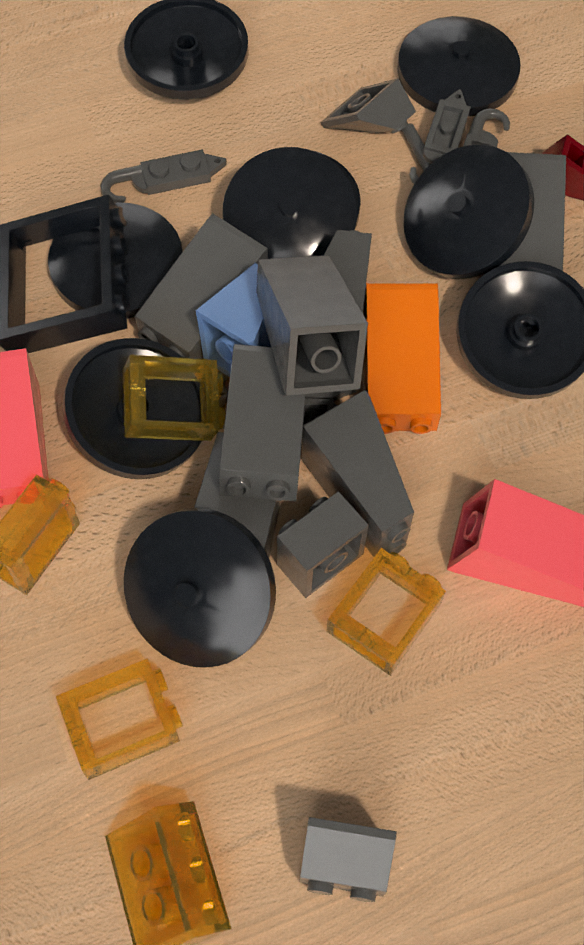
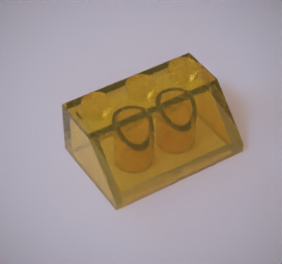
(167, 878)

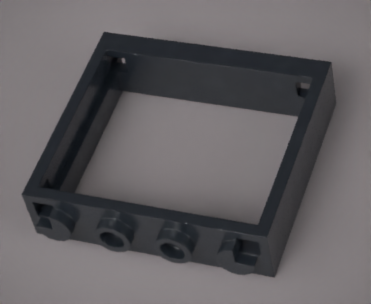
(75, 325)

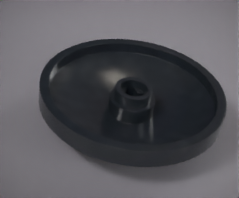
(186, 48)
(455, 56)
(290, 202)
(468, 211)
(152, 251)
(524, 330)
(96, 412)
(199, 587)

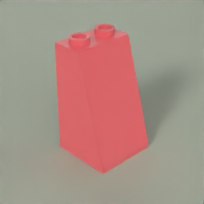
(20, 426)
(521, 543)

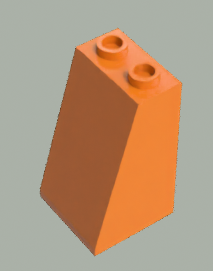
(403, 355)

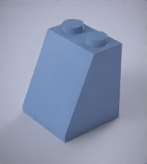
(232, 319)

